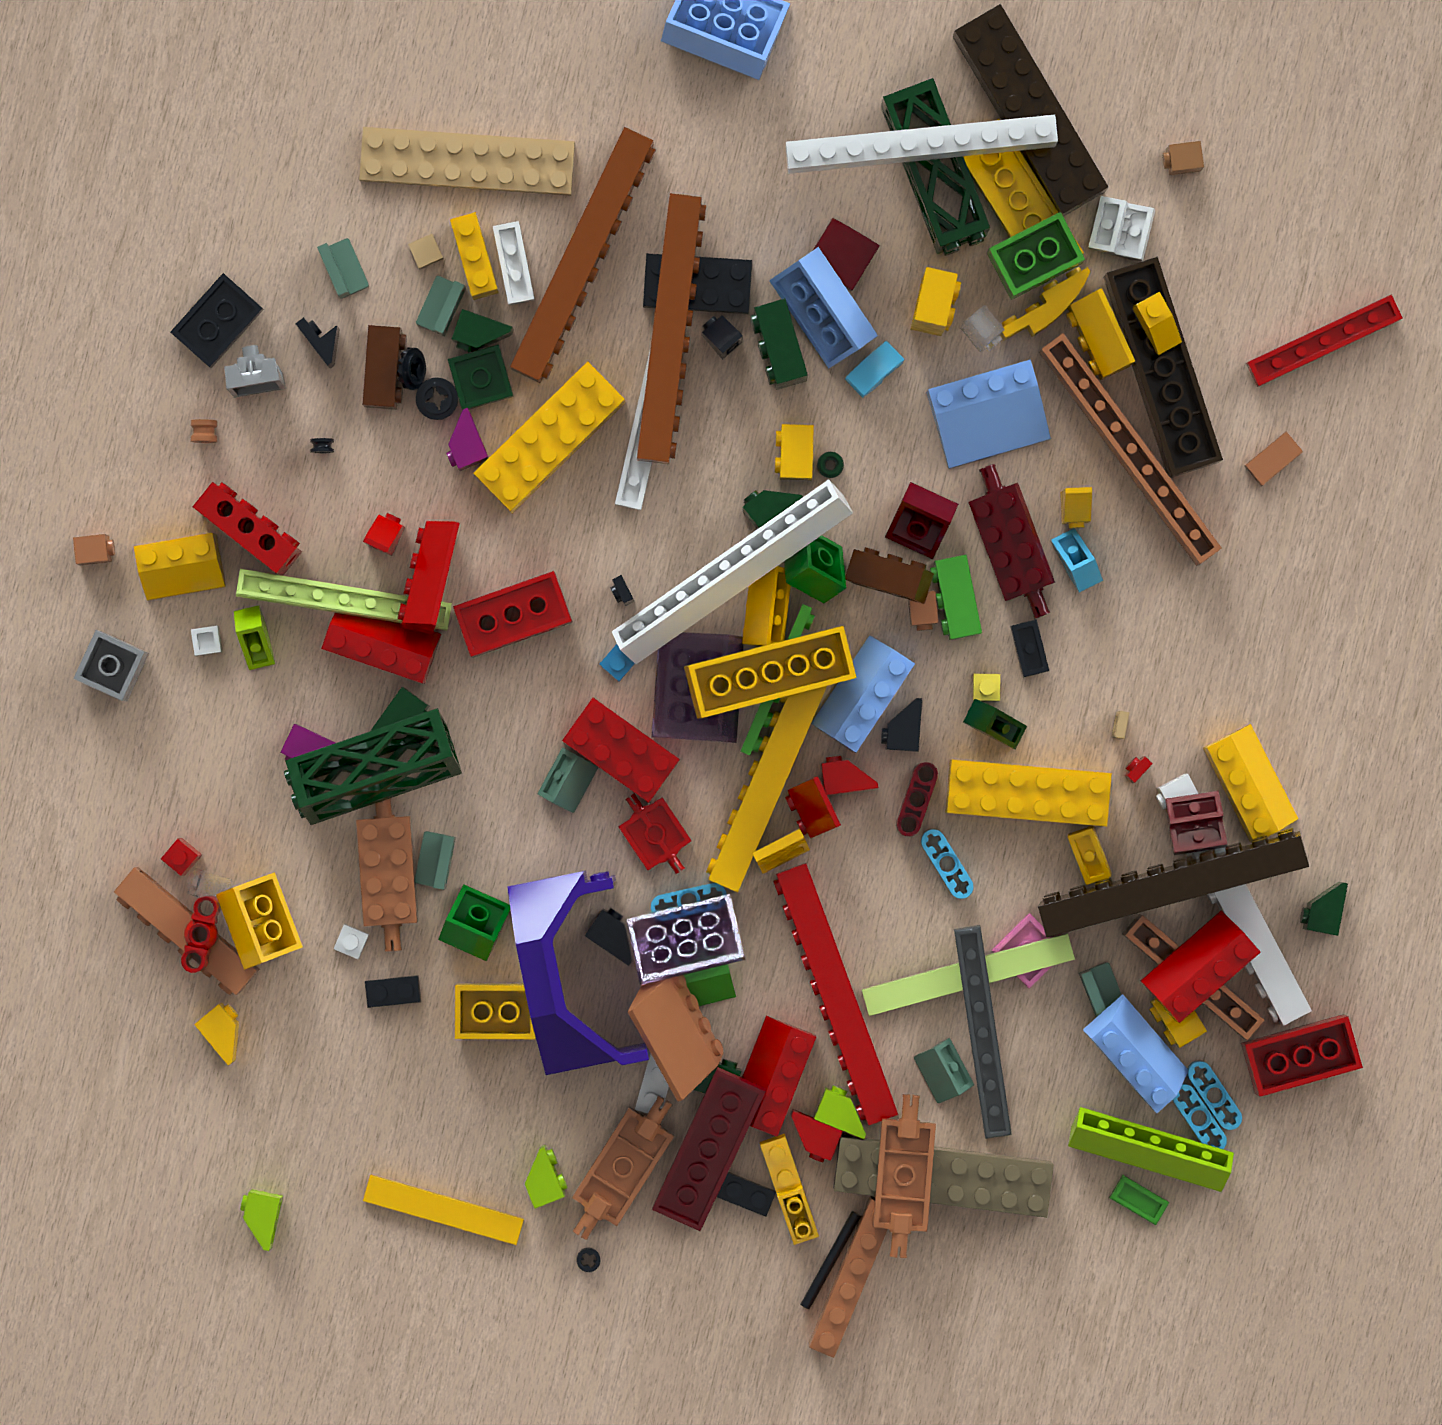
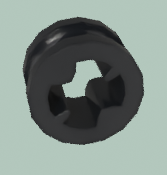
(322, 445)
(586, 1268)

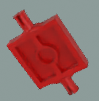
(655, 833)

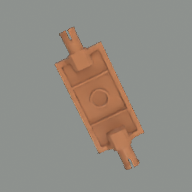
(387, 872)
(622, 1167)
(904, 1175)

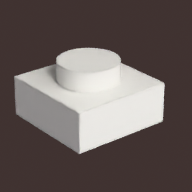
(206, 640)
(351, 941)

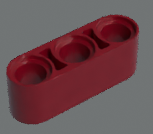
(926, 789)

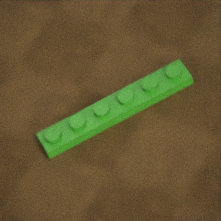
(763, 715)

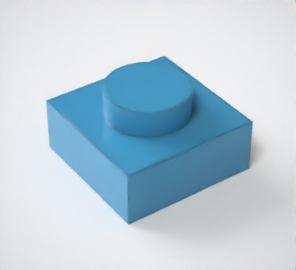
(617, 663)

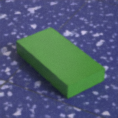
(1139, 1199)

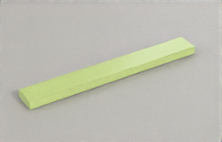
(327, 597)
(948, 978)

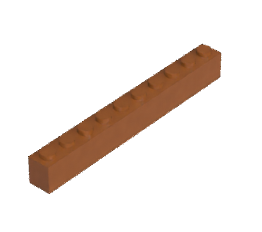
(582, 255)
(669, 329)

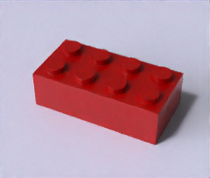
(621, 750)
(1301, 1055)

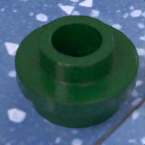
(838, 462)

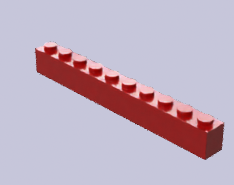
(836, 993)

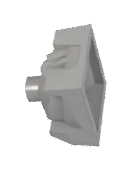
(253, 374)

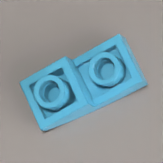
(874, 369)

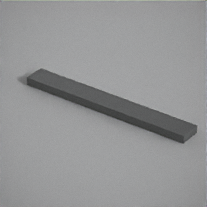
(982, 1031)

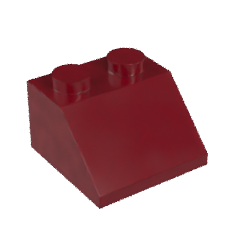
(921, 520)

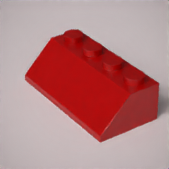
(429, 576)
(382, 645)
(1200, 966)
(777, 1066)

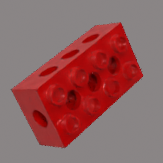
(212, 506)
(499, 602)

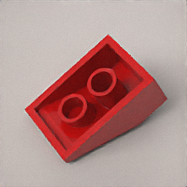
(813, 808)

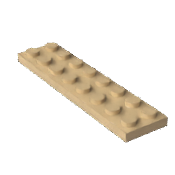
(467, 161)

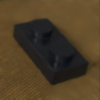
(621, 591)
(1029, 648)
(393, 991)
(746, 1194)

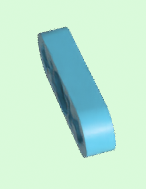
(951, 884)
(667, 897)
(1231, 1107)
(1216, 1130)

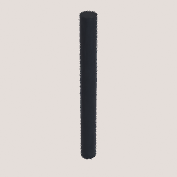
(830, 1260)

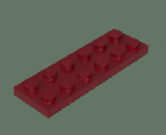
(708, 1149)

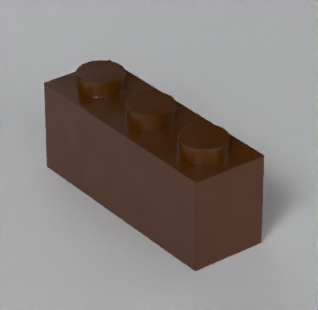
(381, 367)
(889, 575)

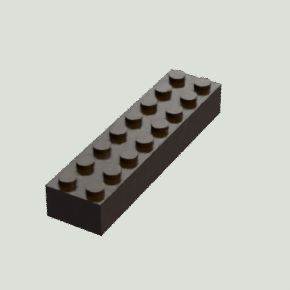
(1021, 91)
(1166, 379)

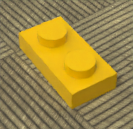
(1089, 855)

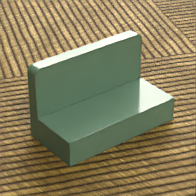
(343, 267)
(441, 305)
(567, 780)
(435, 860)
(1100, 987)
(944, 1071)

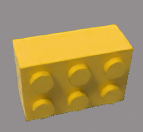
(934, 301)
(259, 920)
(492, 1012)

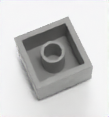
(111, 665)

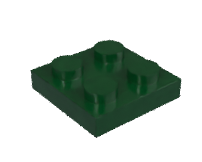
(480, 377)

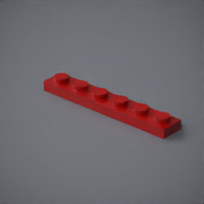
(1324, 340)

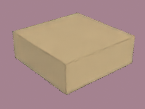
(425, 251)
(1120, 724)

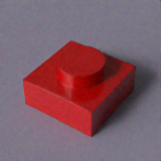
(1137, 768)

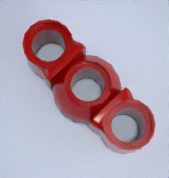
(194, 945)

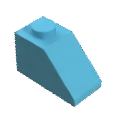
(1077, 560)

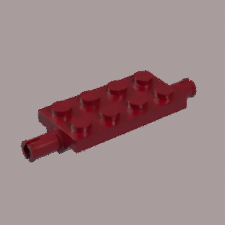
(1012, 542)

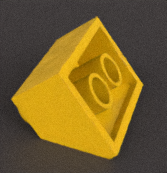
(1100, 335)
(180, 566)

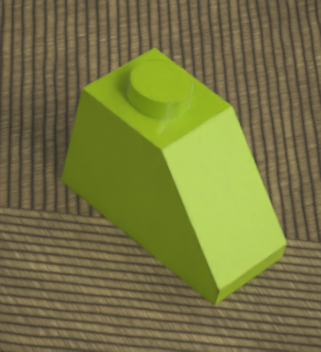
(253, 637)
(839, 1112)
(262, 1215)

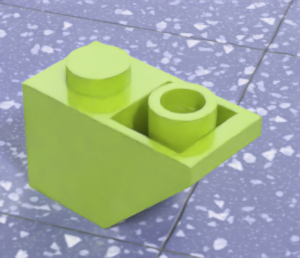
(543, 1181)

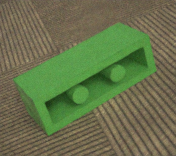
(956, 597)

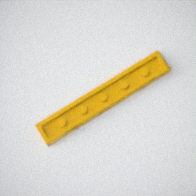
(443, 1209)

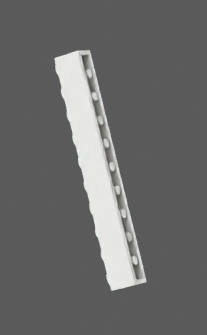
(921, 144)
(732, 572)
(1269, 966)

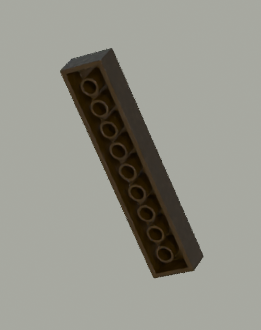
(1173, 883)

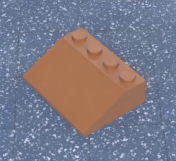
(676, 1033)

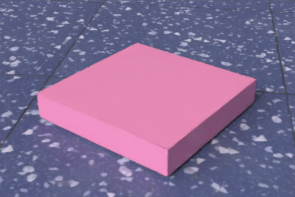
(1025, 932)

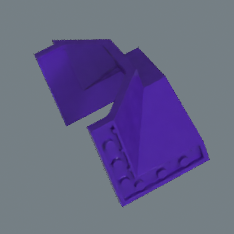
(536, 917)

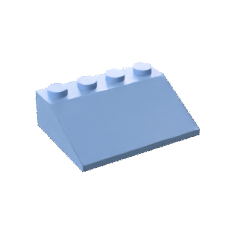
(727, 31)
(989, 414)

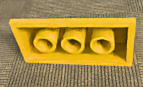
(1250, 783)

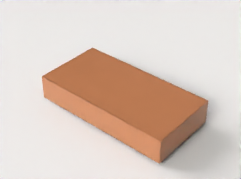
(1273, 458)

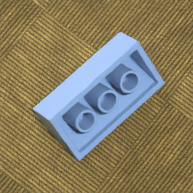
(823, 308)
(860, 702)
(1138, 1053)

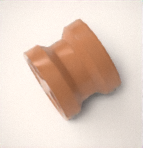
(203, 431)

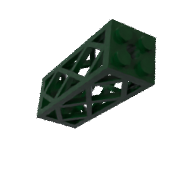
(953, 238)
(382, 783)

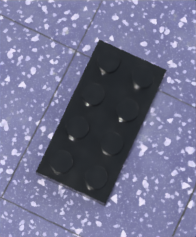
(720, 282)

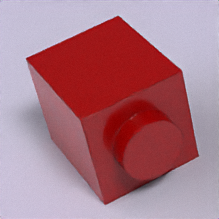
(181, 856)

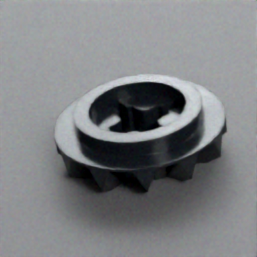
(411, 368)
(425, 393)

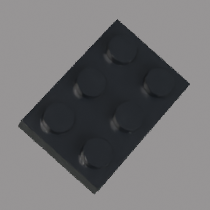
(217, 320)

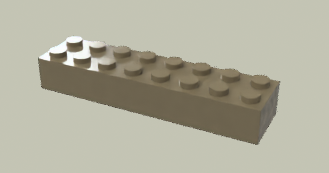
(957, 1179)

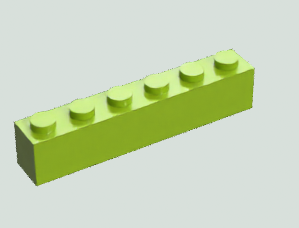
(1151, 1149)

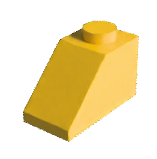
(1158, 323)
(1076, 506)
(221, 1031)

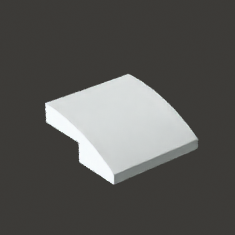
(1121, 228)

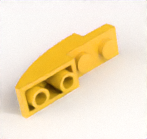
(1055, 301)
(789, 1189)

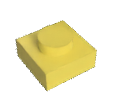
(986, 687)

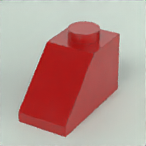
(385, 533)
(844, 777)
(816, 1136)

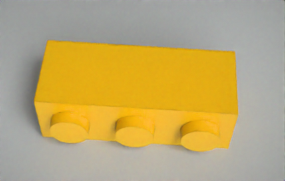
(474, 256)
(767, 609)

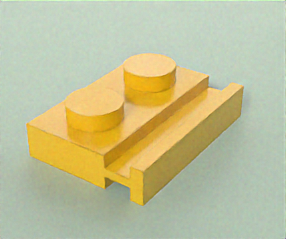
(781, 851)

